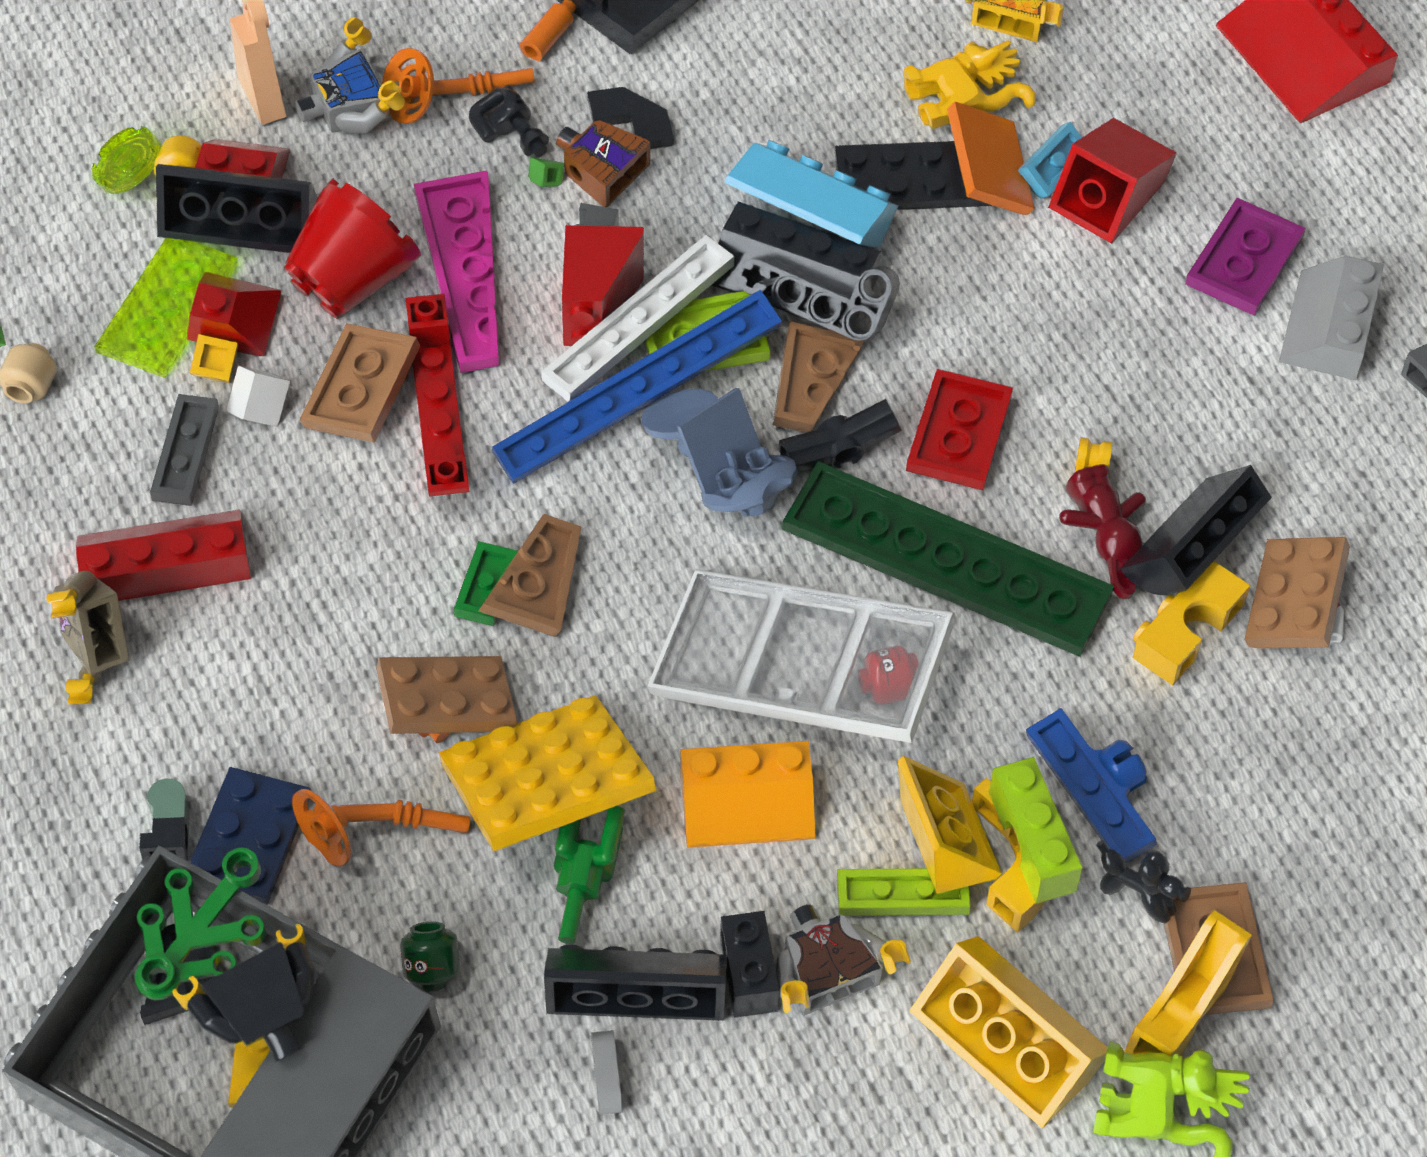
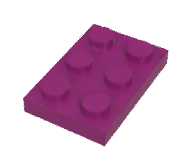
(1245, 256)

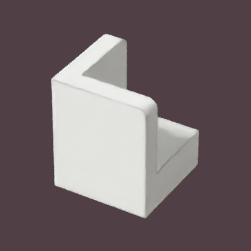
(257, 396)

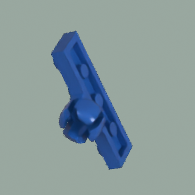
(1096, 782)

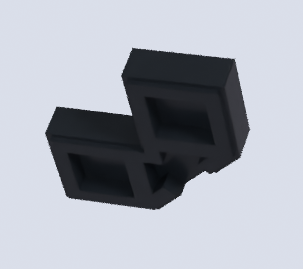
(625, 106)

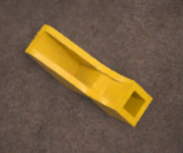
(1192, 988)

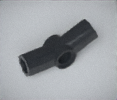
(841, 438)

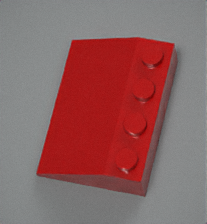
(1310, 51)

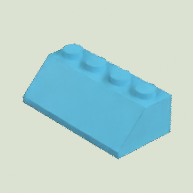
(814, 194)

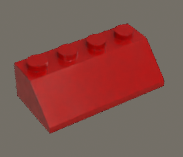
(167, 555)

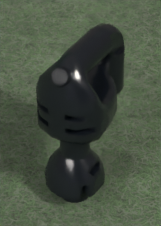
(507, 118)

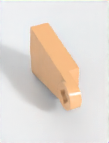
(255, 61)

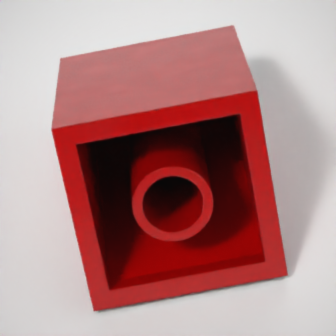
(1110, 178)
(599, 274)

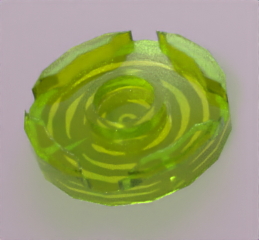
(126, 160)

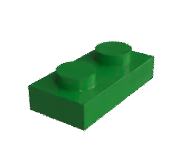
(481, 577)

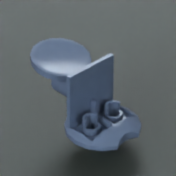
(722, 449)

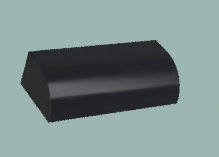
(1197, 532)

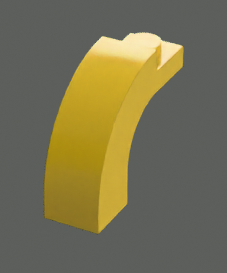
(1010, 893)

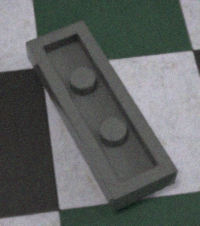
(184, 450)

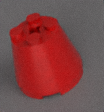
(347, 250)

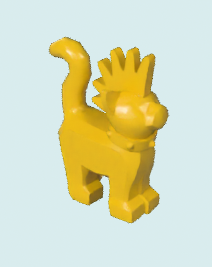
(955, 81)

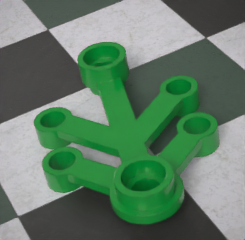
(196, 931)

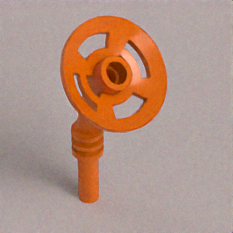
(423, 89)
(328, 823)

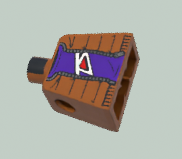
(603, 159)

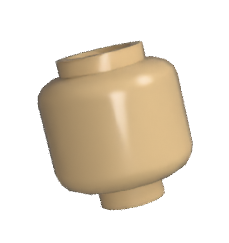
(27, 372)

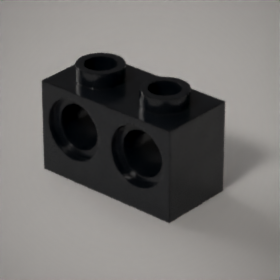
(749, 964)

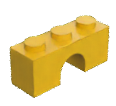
(1167, 643)

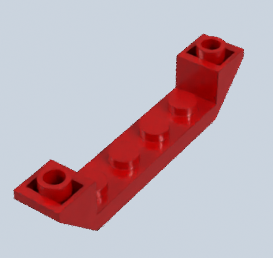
(437, 396)

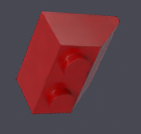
(243, 158)

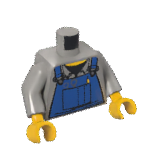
(348, 88)

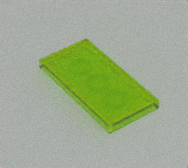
(155, 315)

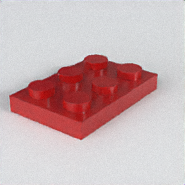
(959, 429)

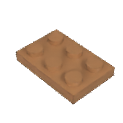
(360, 382)
(1297, 592)
(445, 694)
(1250, 983)

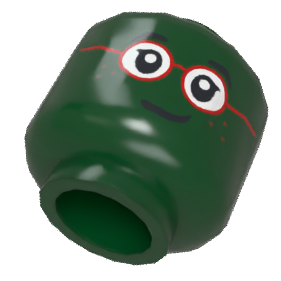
(430, 955)

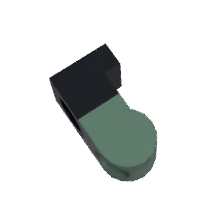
(170, 819)

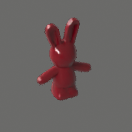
(1101, 510)

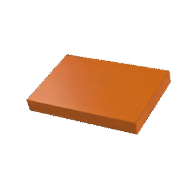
(990, 158)

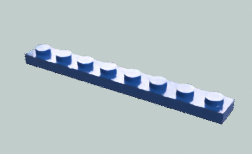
(636, 386)

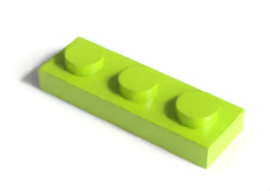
(896, 893)

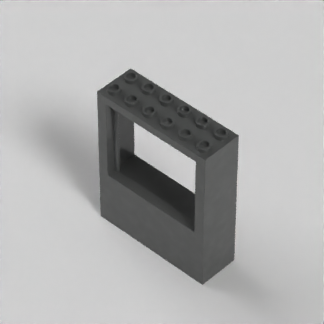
(322, 1101)

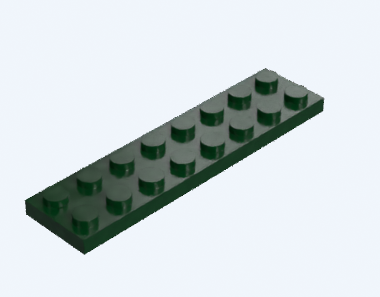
(948, 558)

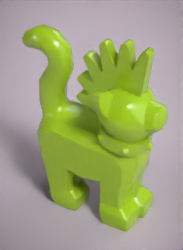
(1151, 1105)

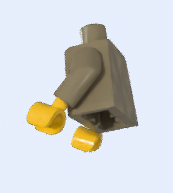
(91, 628)

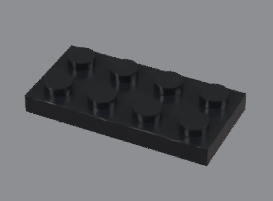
(912, 173)

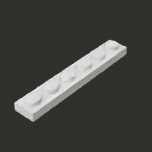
(637, 318)

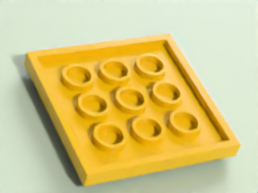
(546, 772)

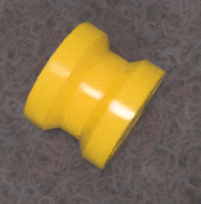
(1092, 454)

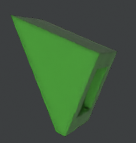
(545, 172)

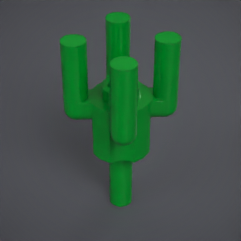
(584, 867)

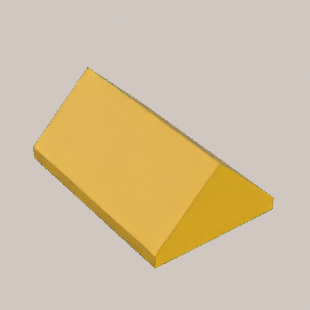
(945, 827)

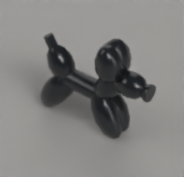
(1152, 881)

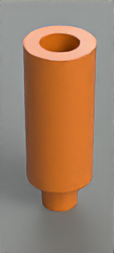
(548, 30)

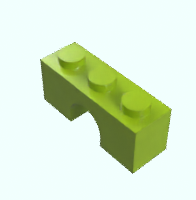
(1046, 849)

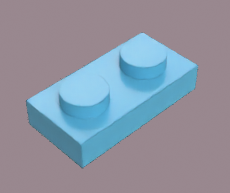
(1046, 164)

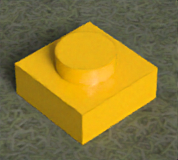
(214, 358)

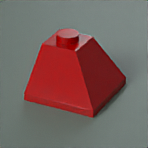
(234, 312)

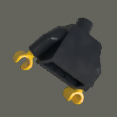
(257, 997)

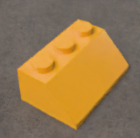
(747, 794)

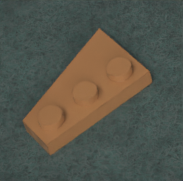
(810, 374)
(538, 578)

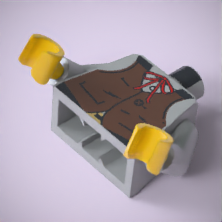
(831, 960)

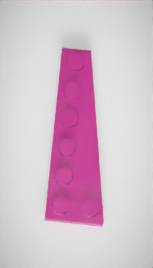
(459, 241)

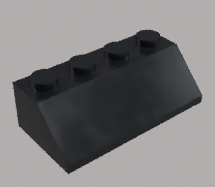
(231, 207)
(828, 257)
(635, 983)

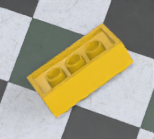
(1009, 1030)

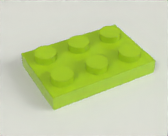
(700, 311)

